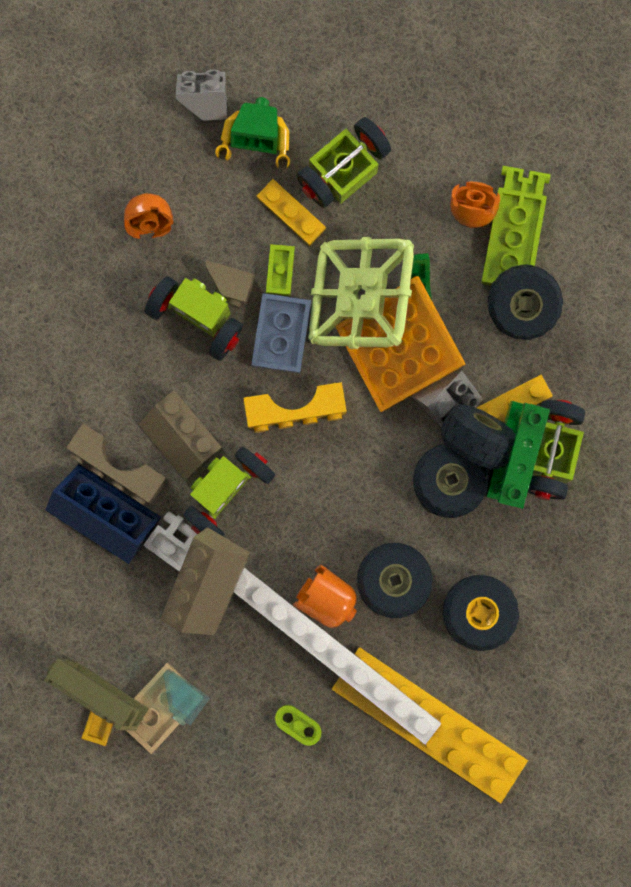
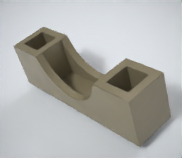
(91, 447)

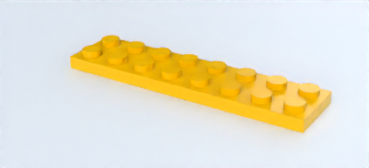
(454, 744)

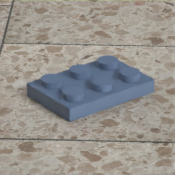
(281, 333)

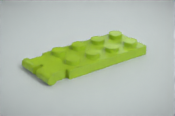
(517, 223)

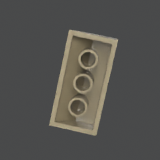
(205, 584)

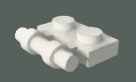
(168, 546)

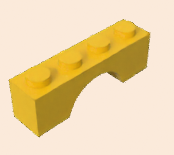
(263, 412)

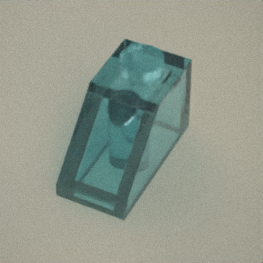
(183, 698)

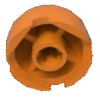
(474, 204)
(143, 214)

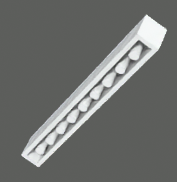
(336, 657)

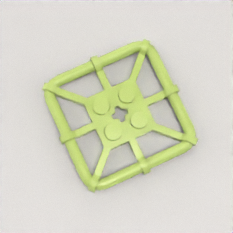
(369, 305)

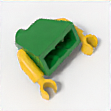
(256, 129)

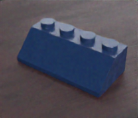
(102, 513)

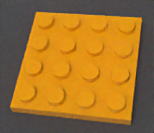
(417, 362)

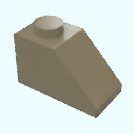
(231, 283)

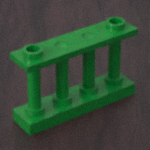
(512, 481)

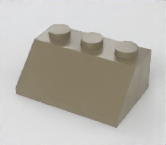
(180, 435)

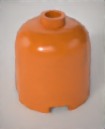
(327, 599)

